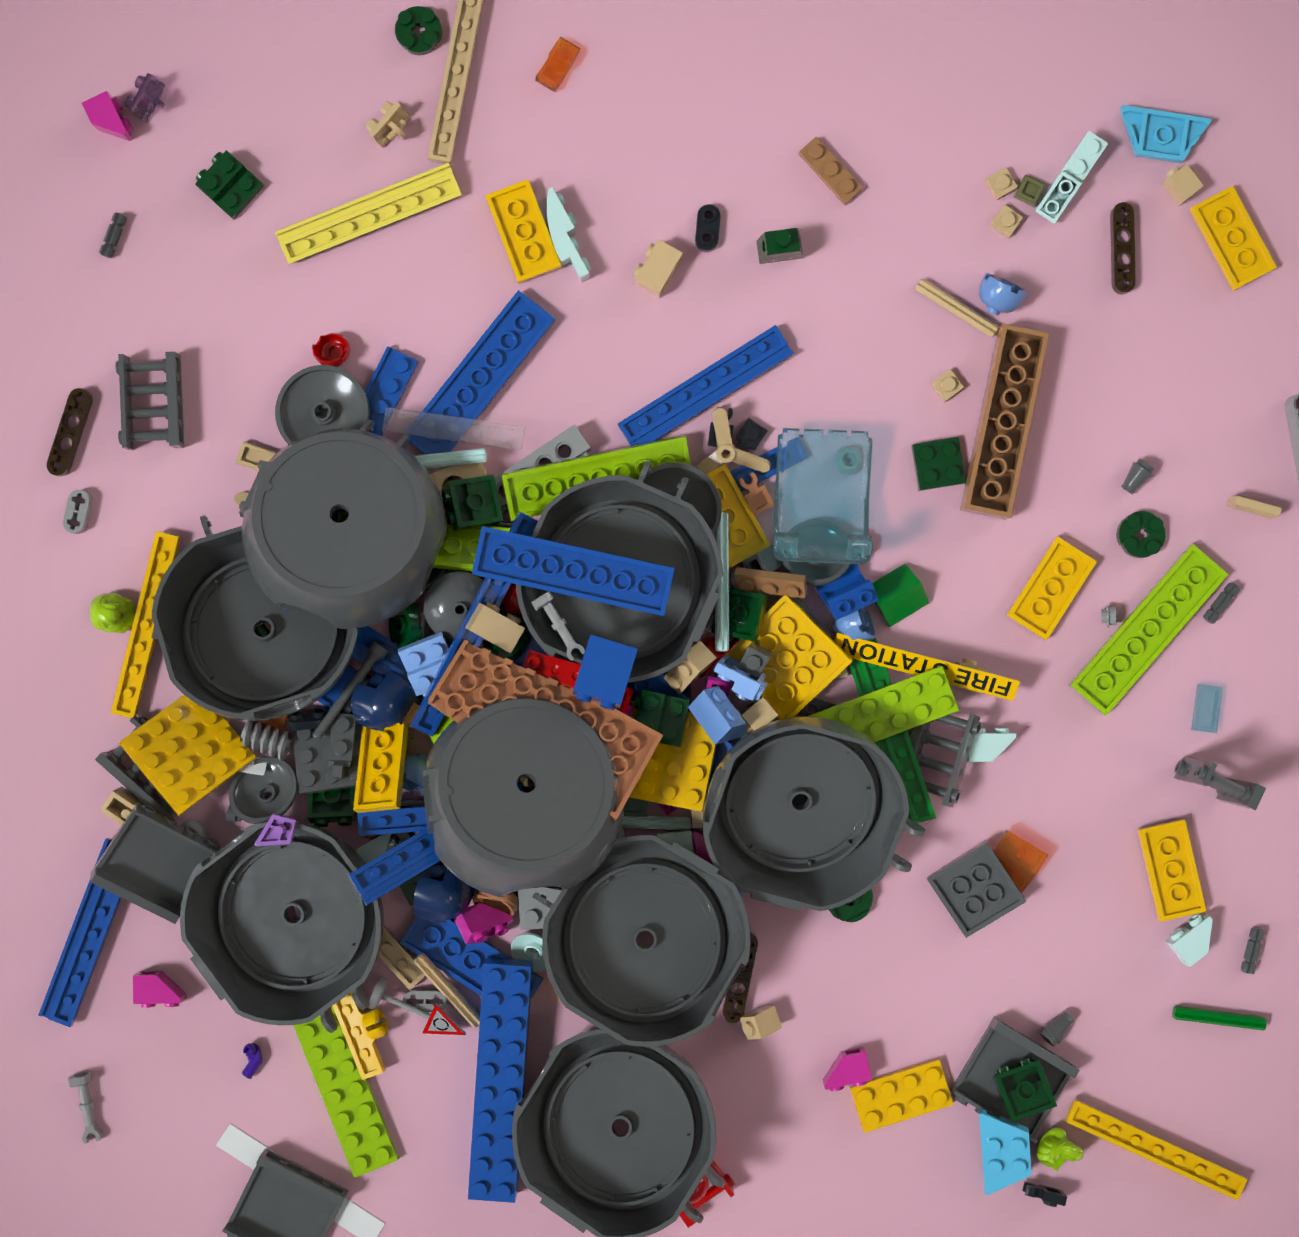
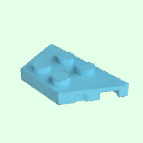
(1162, 133)
(1003, 1152)

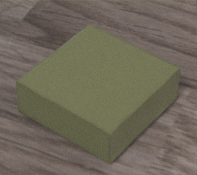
(1029, 191)

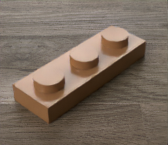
(830, 170)
(771, 582)

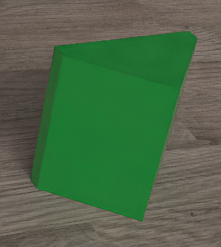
(899, 595)

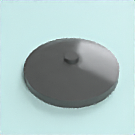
(320, 401)
(698, 492)

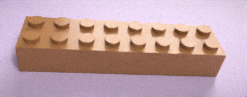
(1004, 421)

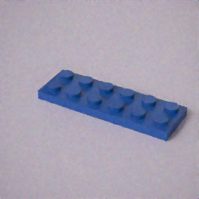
(449, 952)

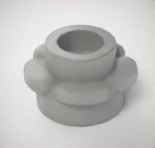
(1109, 615)

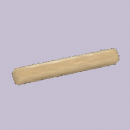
(957, 308)
(447, 989)

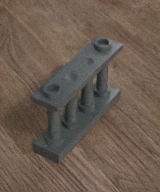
(172, 411)
(921, 735)
(129, 776)
(1228, 789)

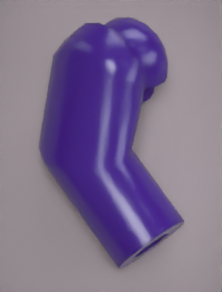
(254, 1057)

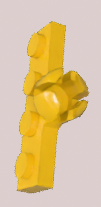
(360, 1033)

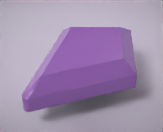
(277, 831)

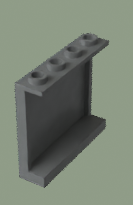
(152, 861)
(1001, 1048)
(285, 1201)

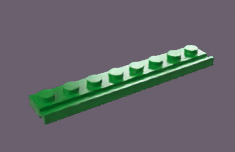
(898, 747)

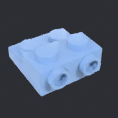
(423, 661)
(746, 684)

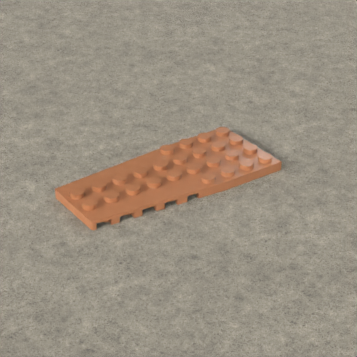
(481, 678)

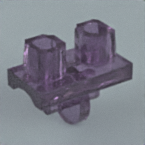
(146, 98)

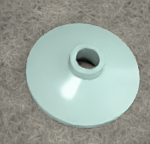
(529, 947)

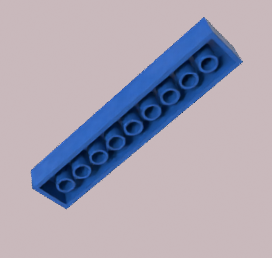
(499, 1077)

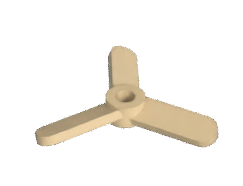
(724, 442)

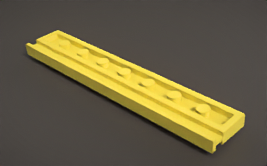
(368, 213)

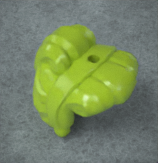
(107, 611)
(1055, 1149)

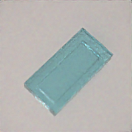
(1206, 708)

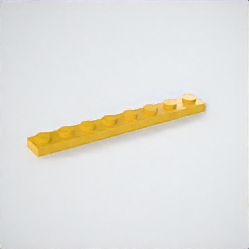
(140, 642)
(1156, 1149)

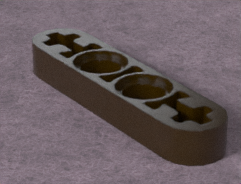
(1122, 248)
(73, 433)
(745, 979)

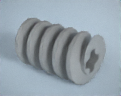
(266, 740)

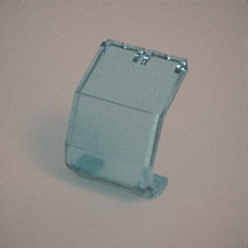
(822, 497)

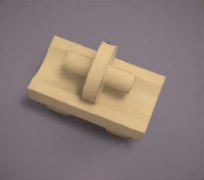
(390, 124)

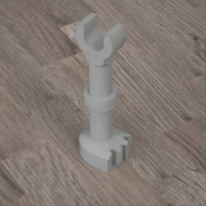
(558, 624)
(86, 1105)

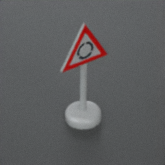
(438, 1021)

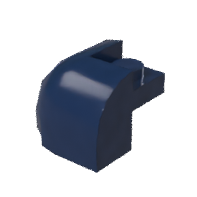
(382, 701)
(441, 895)

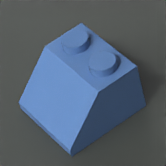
(718, 716)

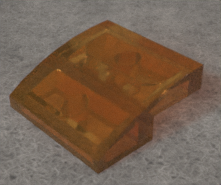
(1019, 858)

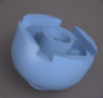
(1000, 294)
(856, 625)
(414, 773)

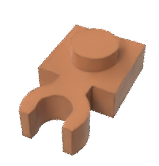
(757, 496)

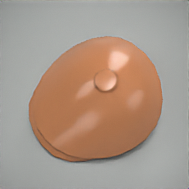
(507, 904)

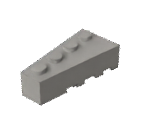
(533, 912)

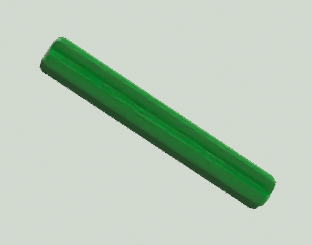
(1219, 1018)

